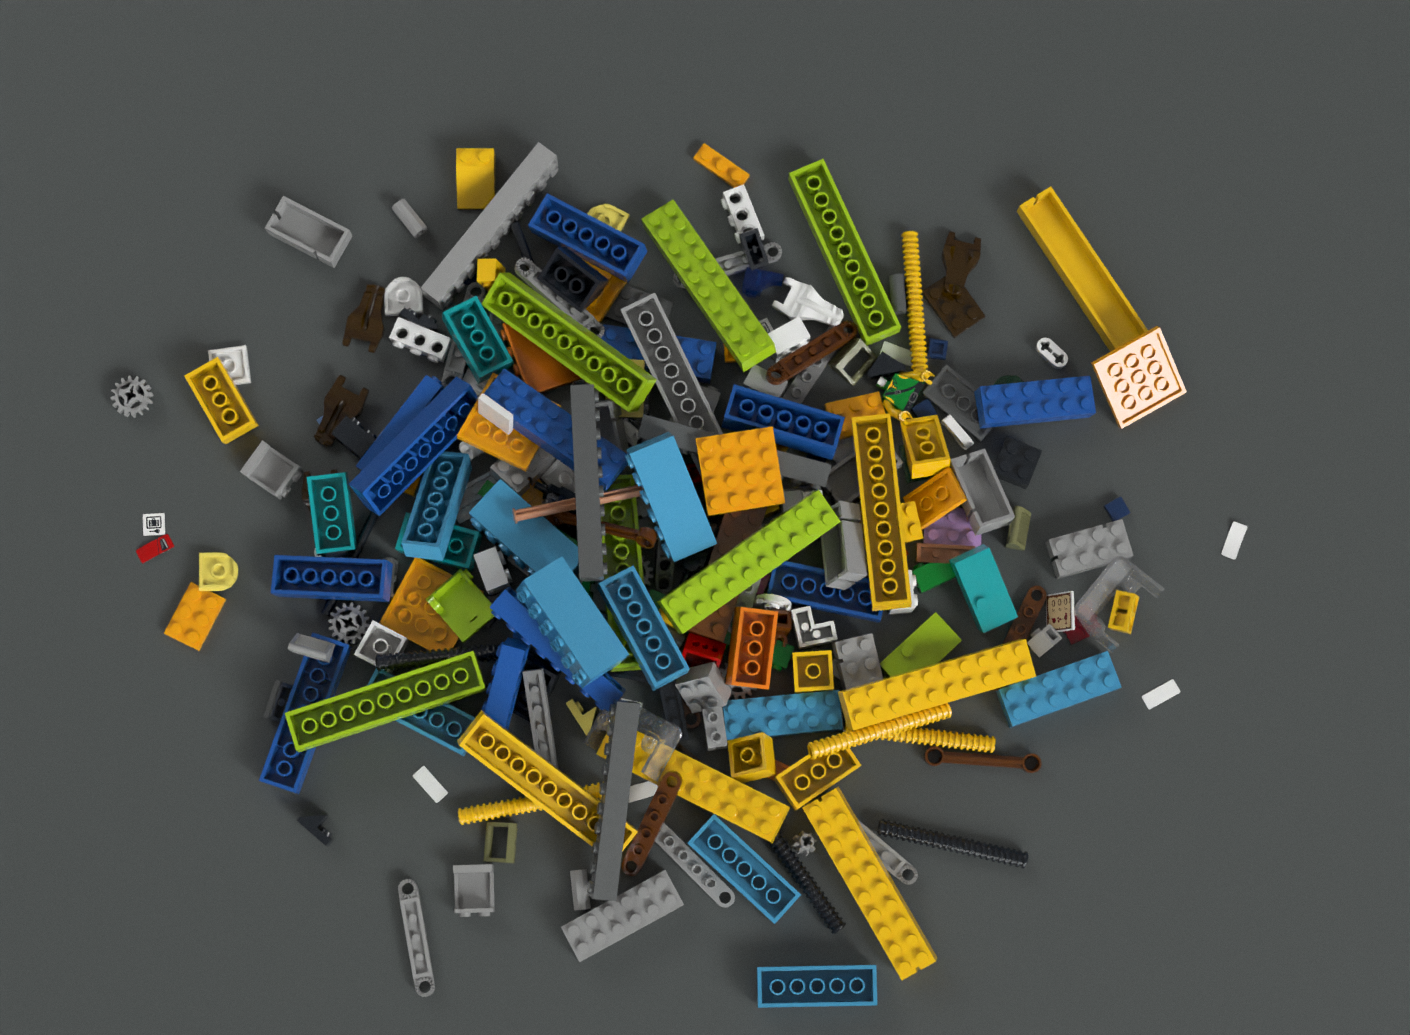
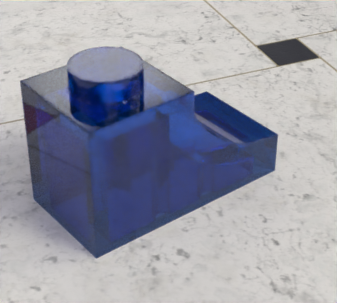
(758, 280)

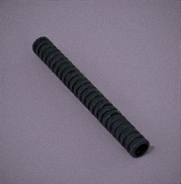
(427, 658)
(952, 843)
(807, 884)

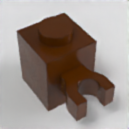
(783, 626)

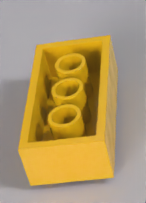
(221, 400)
(813, 776)

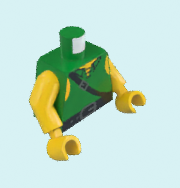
(902, 392)

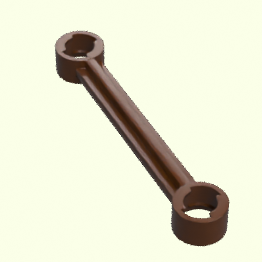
(644, 537)
(982, 759)

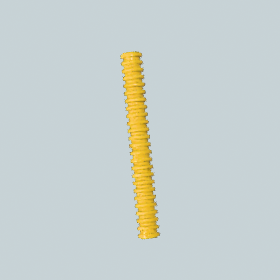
(914, 301)
(878, 730)
(944, 739)
(507, 808)

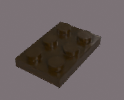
(955, 312)

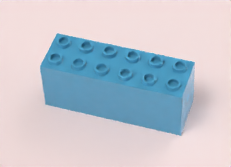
(670, 497)
(530, 541)
(571, 622)

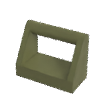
(846, 353)
(1018, 529)
(511, 842)

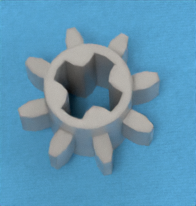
(804, 848)

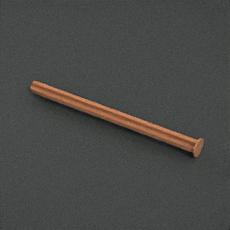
(570, 504)

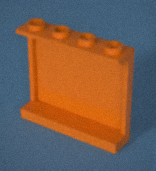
(534, 364)

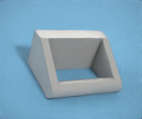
(311, 647)

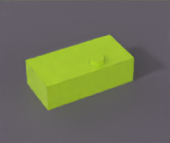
(922, 648)

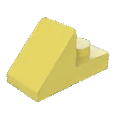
(586, 720)

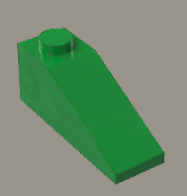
(932, 575)

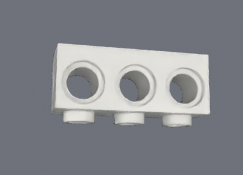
(744, 207)
(416, 331)

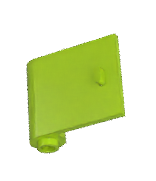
(460, 603)

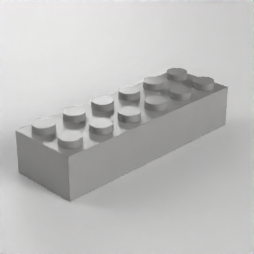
(622, 917)

